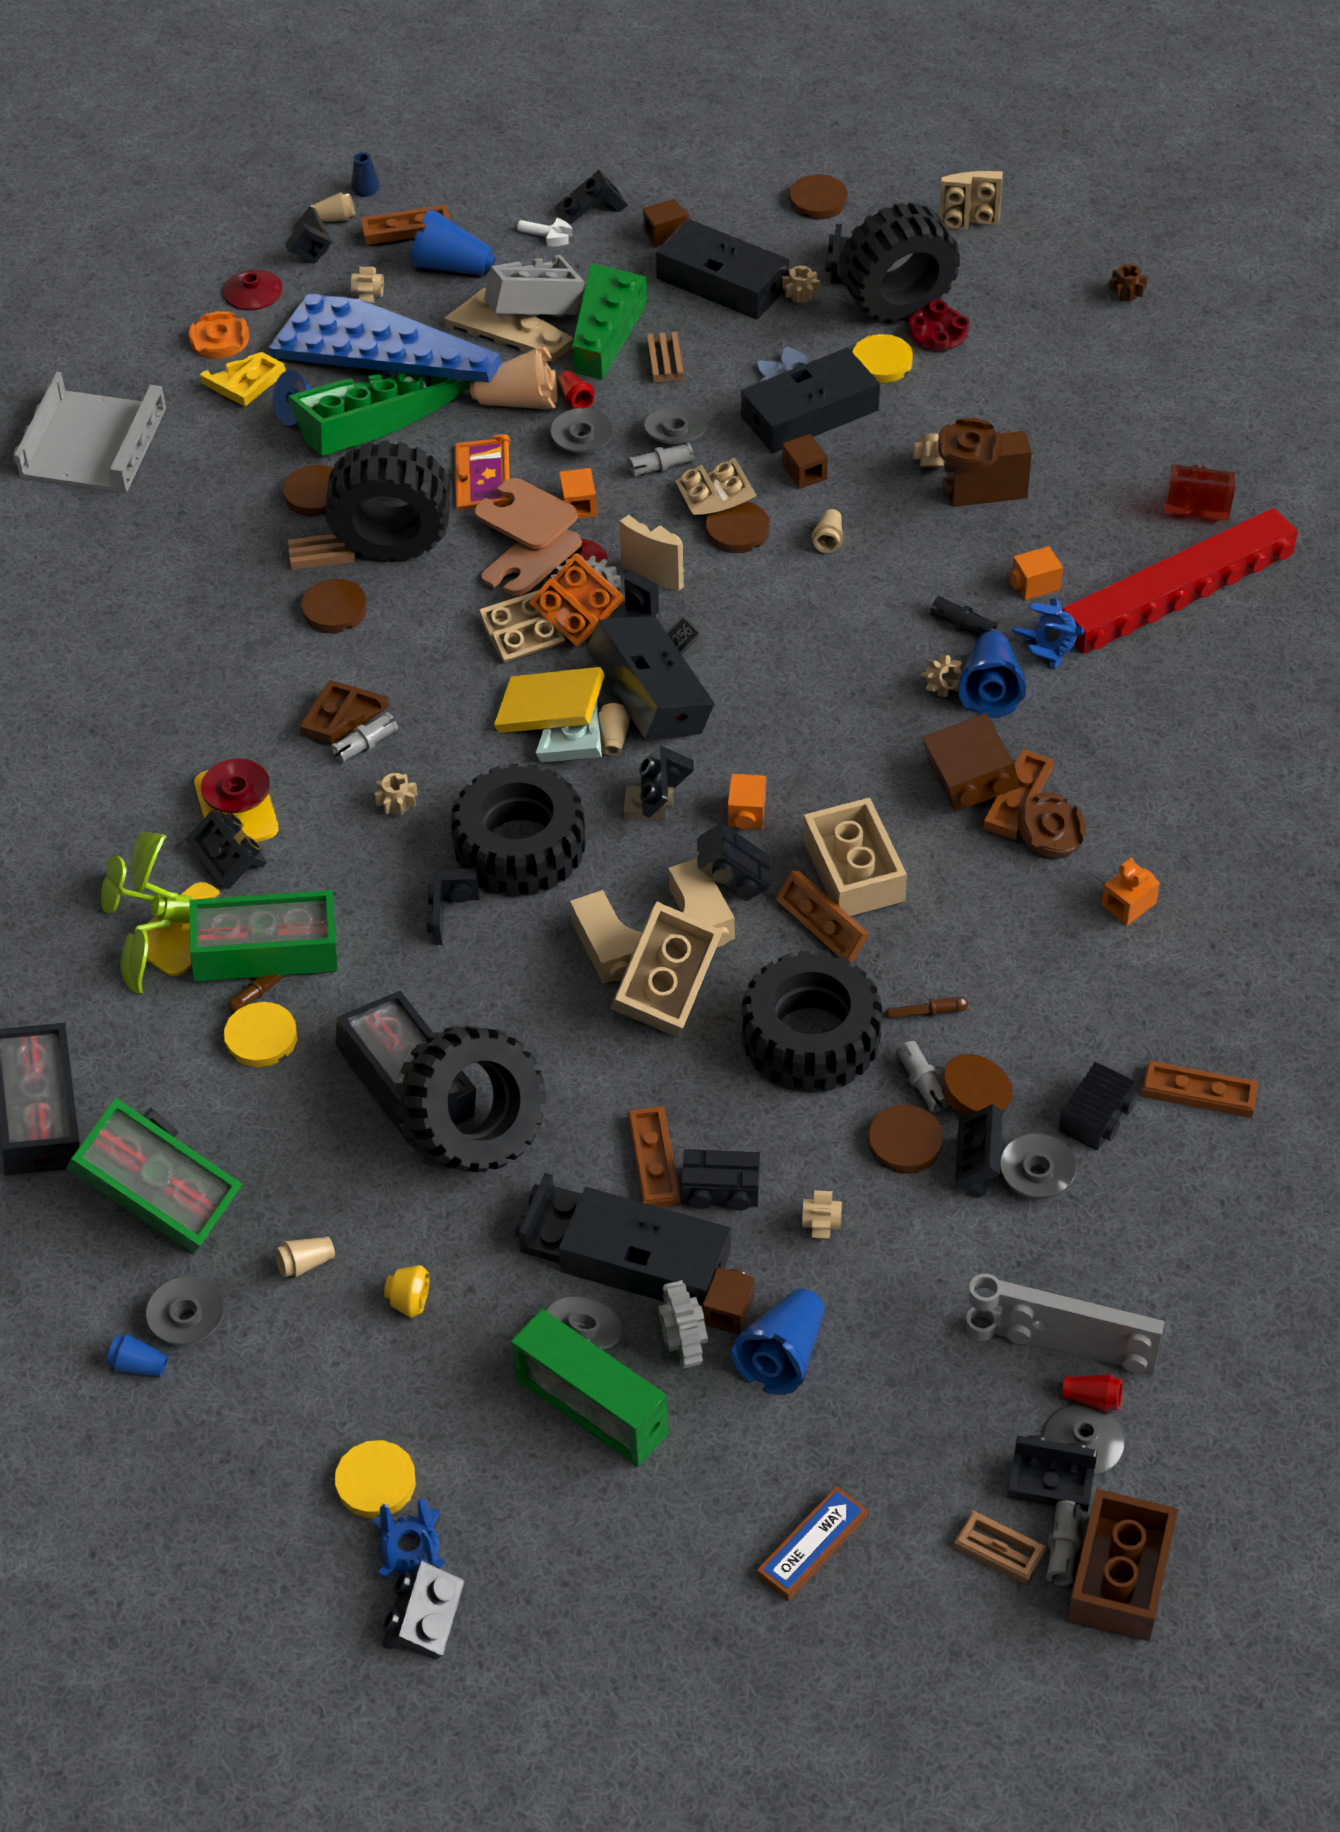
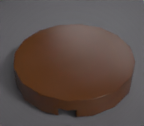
(818, 196)
(969, 444)
(307, 489)
(738, 528)
(334, 605)
(1051, 825)
(975, 1083)
(905, 1138)

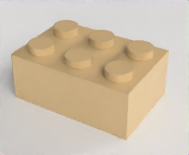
(854, 857)
(666, 969)

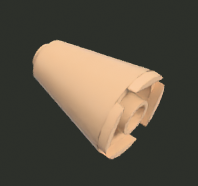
(520, 383)

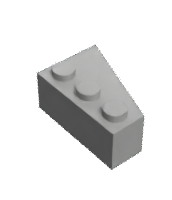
(534, 288)

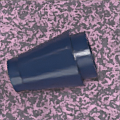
(364, 176)

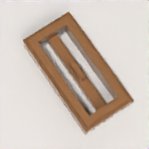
(663, 341)
(318, 552)
(993, 1560)

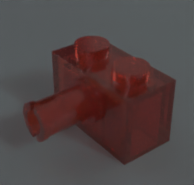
(1199, 492)

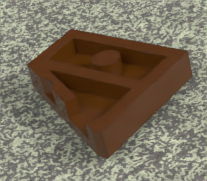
(340, 711)

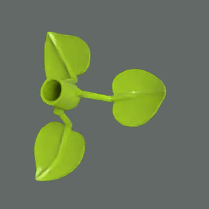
(166, 906)

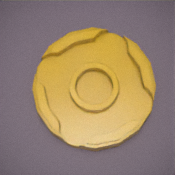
(885, 356)
(260, 1034)
(373, 1476)

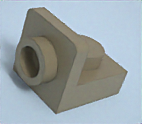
(633, 805)

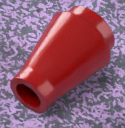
(576, 391)
(1095, 1391)

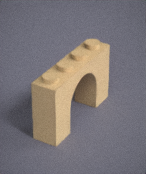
(612, 943)

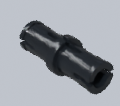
(961, 617)

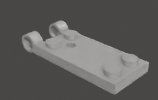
(1065, 1324)

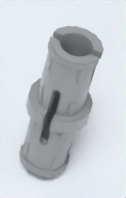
(660, 459)
(364, 737)
(922, 1076)
(1064, 1543)

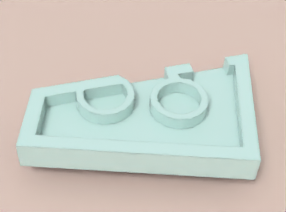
(571, 742)

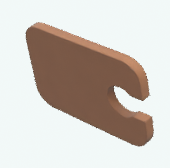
(532, 518)
(530, 563)

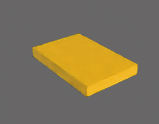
(549, 700)

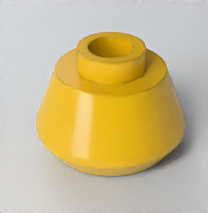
(408, 1290)

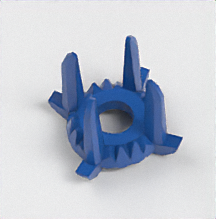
(1057, 620)
(392, 1531)

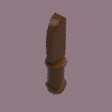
(253, 991)
(934, 1007)

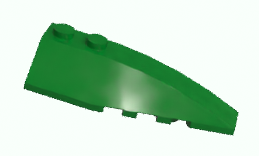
(352, 414)

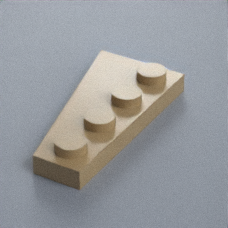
(515, 329)

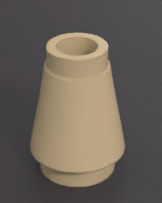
(335, 208)
(828, 532)
(613, 728)
(302, 1255)

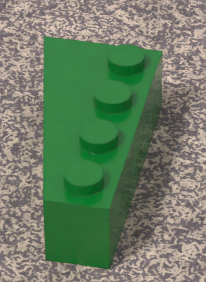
(606, 318)

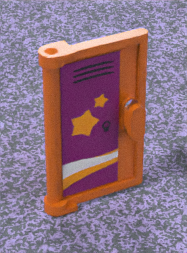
(484, 468)

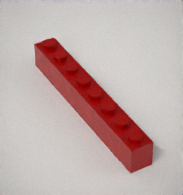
(1182, 579)

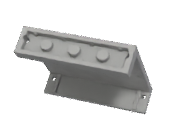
(88, 437)

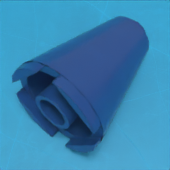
(450, 248)
(992, 677)
(780, 1343)

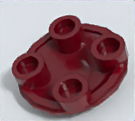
(938, 326)

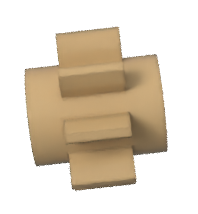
(367, 284)
(801, 284)
(927, 451)
(934, 675)
(395, 793)
(822, 1214)

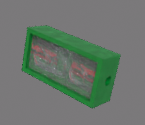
(263, 935)
(154, 1176)
(590, 1387)

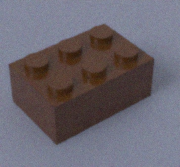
(1122, 1565)

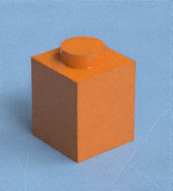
(579, 491)
(1036, 573)
(746, 801)

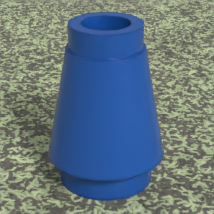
(135, 1357)

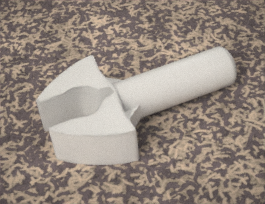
(555, 234)

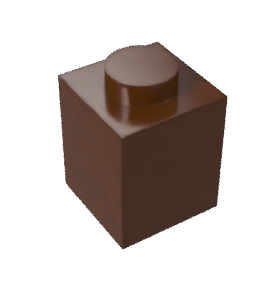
(663, 220)
(804, 461)
(729, 1300)

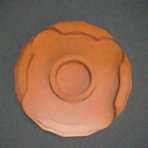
(218, 335)

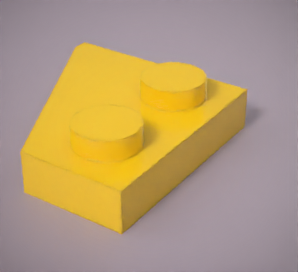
(245, 378)

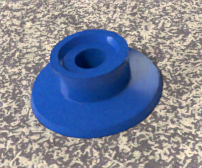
(288, 383)

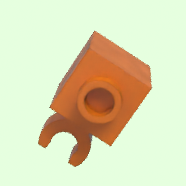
(1130, 892)

